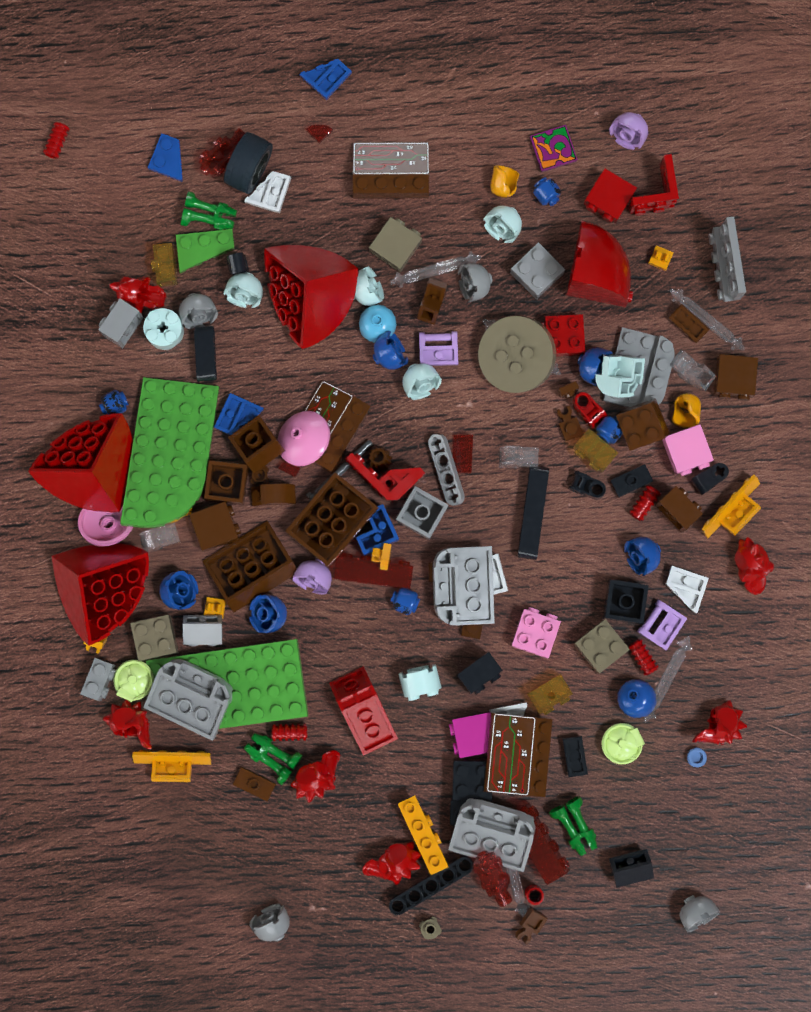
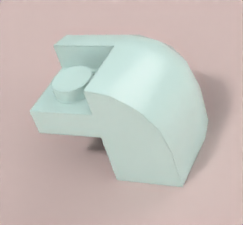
(620, 375)

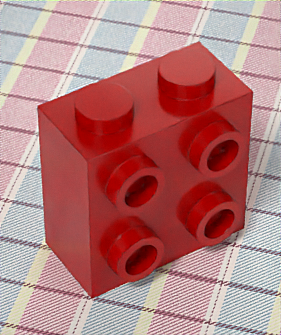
(609, 196)
(567, 334)

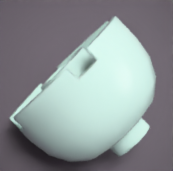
(503, 223)
(243, 290)
(368, 290)
(419, 380)

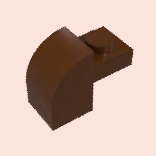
(432, 301)
(273, 495)

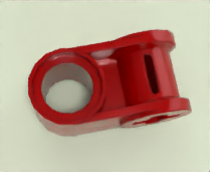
(589, 410)

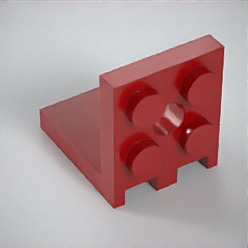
(658, 202)

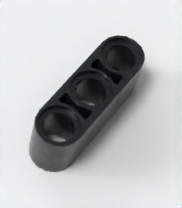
(205, 353)

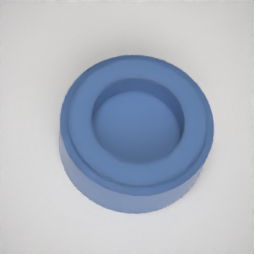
(696, 757)

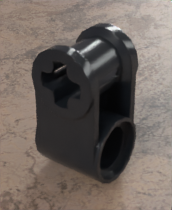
(237, 263)
(707, 479)
(586, 485)

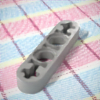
(450, 468)

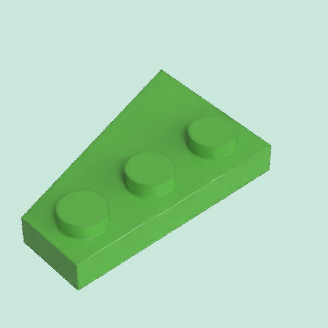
(199, 247)

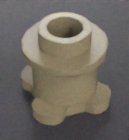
(431, 922)

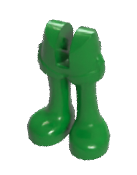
(216, 219)
(261, 755)
(574, 807)

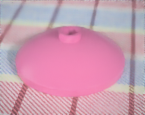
(309, 443)
(95, 530)

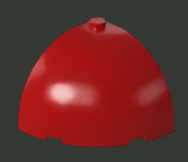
(600, 268)
(309, 290)
(88, 464)
(100, 586)

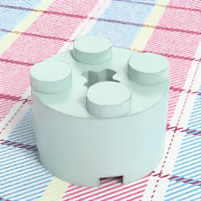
(171, 336)
(420, 681)

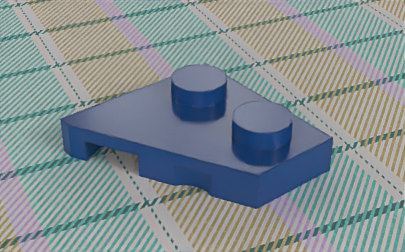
(327, 77)
(167, 158)
(236, 414)

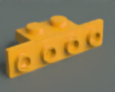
(736, 511)
(171, 765)
(421, 831)

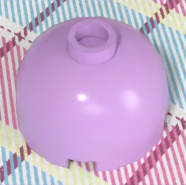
(629, 130)
(313, 575)

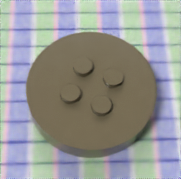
(517, 354)

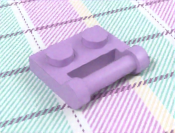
(439, 354)
(668, 627)

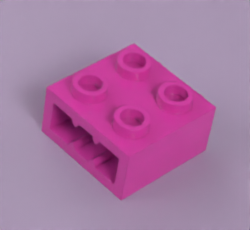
(471, 734)

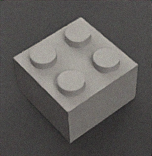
(537, 271)
(120, 323)
(422, 513)

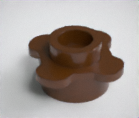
(263, 479)

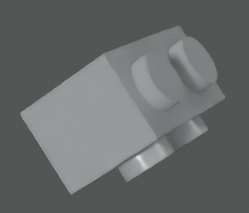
(202, 630)
(98, 679)

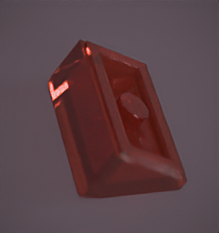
(463, 453)

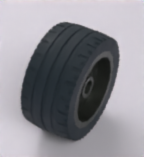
(248, 162)

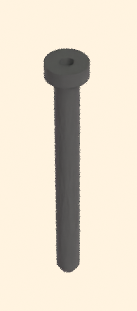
(345, 466)

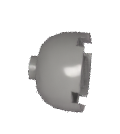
(474, 282)
(197, 310)
(697, 911)
(271, 924)

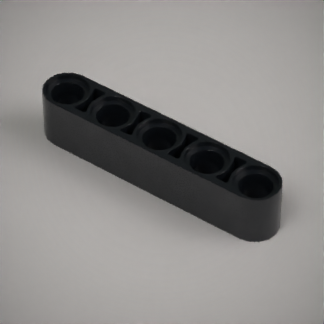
(533, 513)
(424, 892)

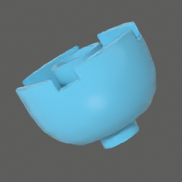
(376, 321)

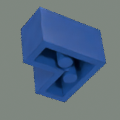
(382, 532)

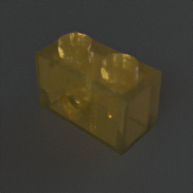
(164, 264)
(595, 451)
(550, 694)

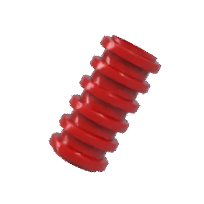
(56, 139)
(644, 503)
(643, 657)
(289, 732)
(539, 900)

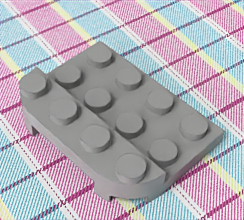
(728, 261)
(658, 356)
(464, 585)
(190, 697)
(493, 829)

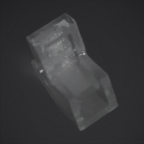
(691, 371)
(518, 457)
(157, 538)

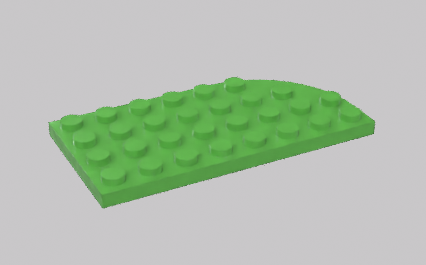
(169, 451)
(263, 679)

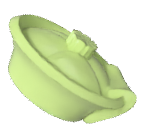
(133, 680)
(622, 743)

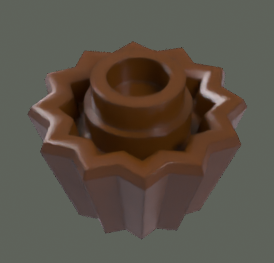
(379, 459)

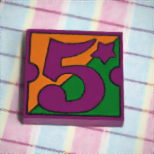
(553, 148)

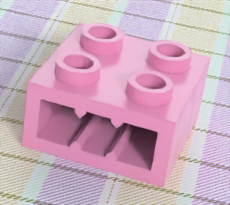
(688, 450)
(536, 632)

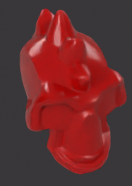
(139, 293)
(753, 565)
(129, 721)
(723, 725)
(316, 777)
(394, 863)

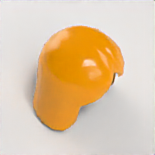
(504, 181)
(693, 405)

